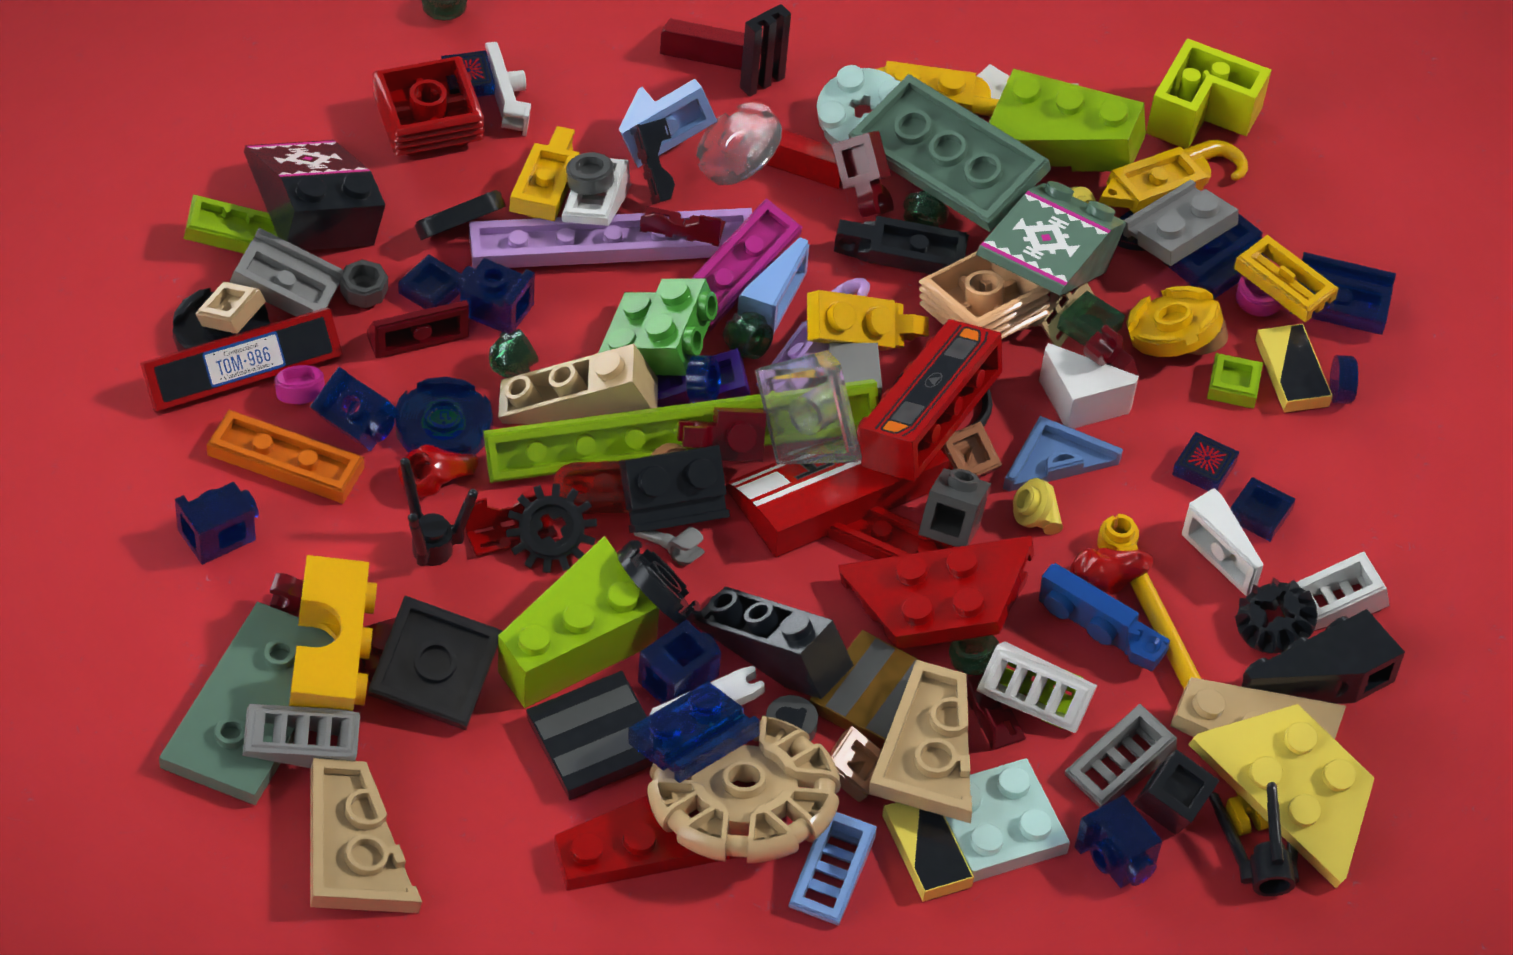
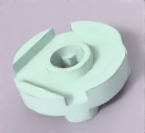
(846, 91)

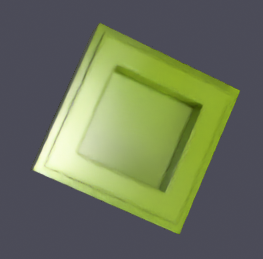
(1234, 380)

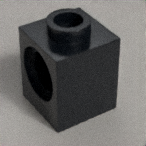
(1176, 792)

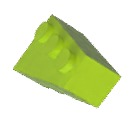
(1070, 122)
(576, 628)

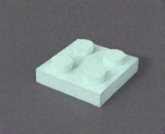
(1009, 822)

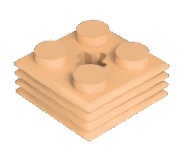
(983, 296)

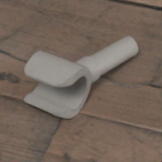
(682, 548)

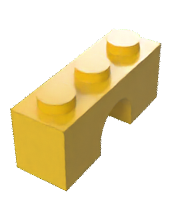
(335, 601)

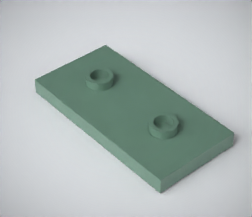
(953, 152)
(252, 671)

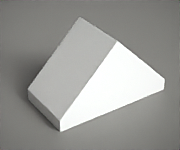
(1083, 389)

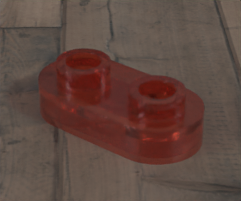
(597, 481)

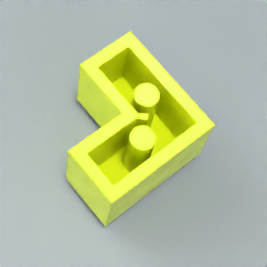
(1209, 88)

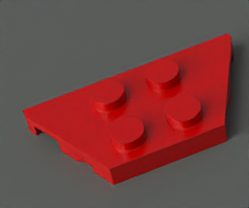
(941, 591)

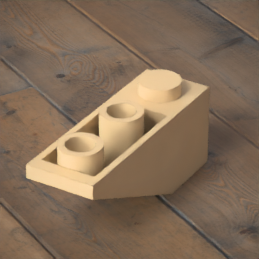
(580, 388)

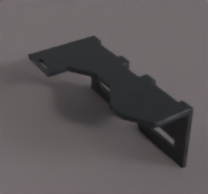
(648, 142)

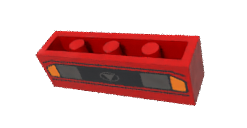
(930, 400)

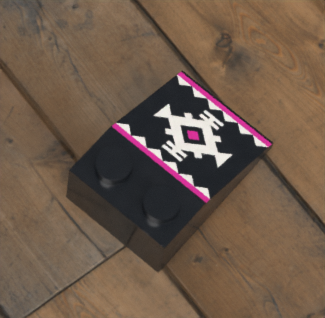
(317, 194)

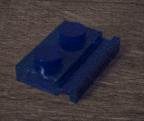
(1214, 263)
(1361, 296)
(693, 731)

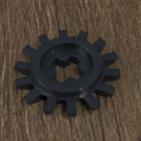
(531, 524)

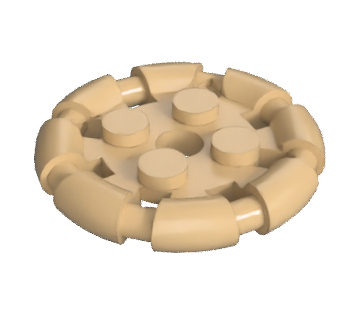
(755, 812)

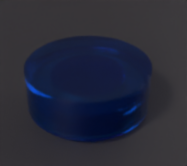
(703, 378)
(1344, 379)

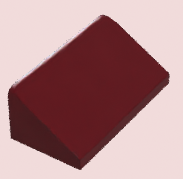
(702, 43)
(419, 329)

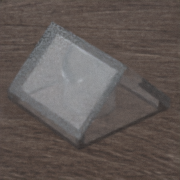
(808, 410)

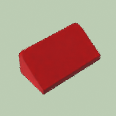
(806, 159)

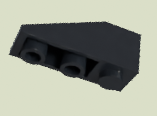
(779, 640)
(1334, 666)

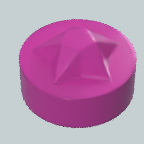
(1255, 300)
(299, 384)

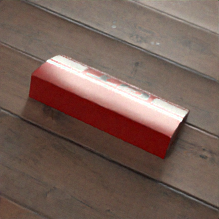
(802, 501)

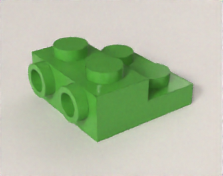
(665, 323)

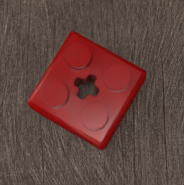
(422, 112)

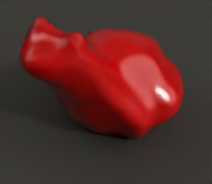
(437, 466)
(1110, 568)

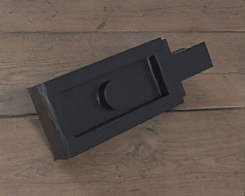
(901, 244)

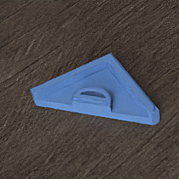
(1058, 453)

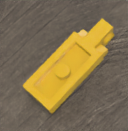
(544, 177)
(861, 319)

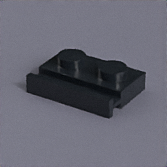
(674, 488)

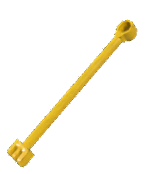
(1177, 654)

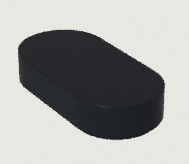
(459, 214)

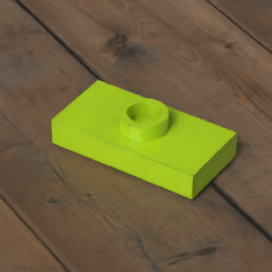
(224, 224)

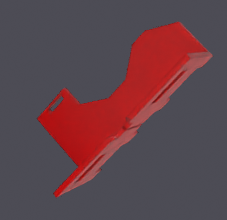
(486, 516)

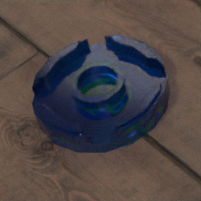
(444, 415)

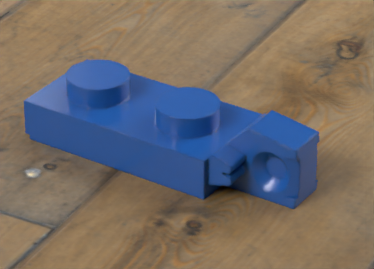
(1102, 616)

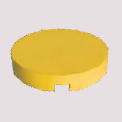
(1175, 322)

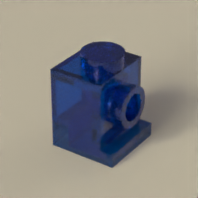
(497, 294)
(341, 399)
(217, 521)
(678, 662)
(1120, 842)

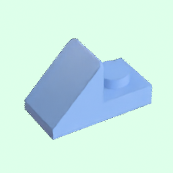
(684, 109)

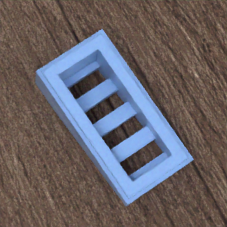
(777, 284)
(850, 831)

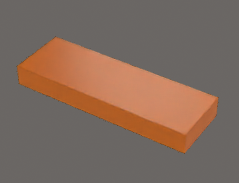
(285, 456)

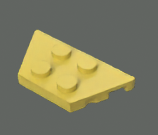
(1316, 779)

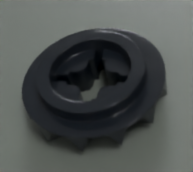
(1279, 634)

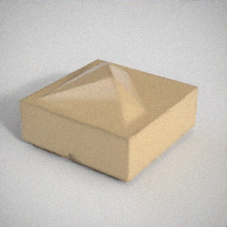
(230, 307)

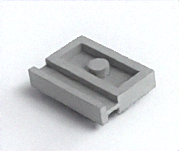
(1181, 222)
(287, 274)

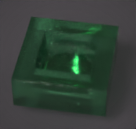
(1087, 317)

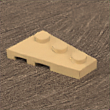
(1216, 704)

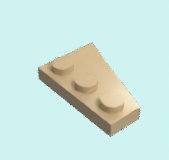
(927, 746)
(351, 844)

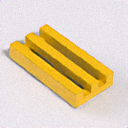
(1281, 281)

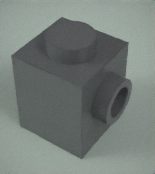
(954, 507)

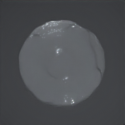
(739, 144)

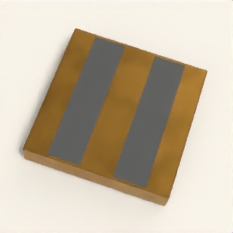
(870, 690)

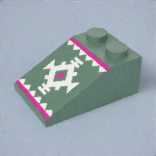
(1054, 238)

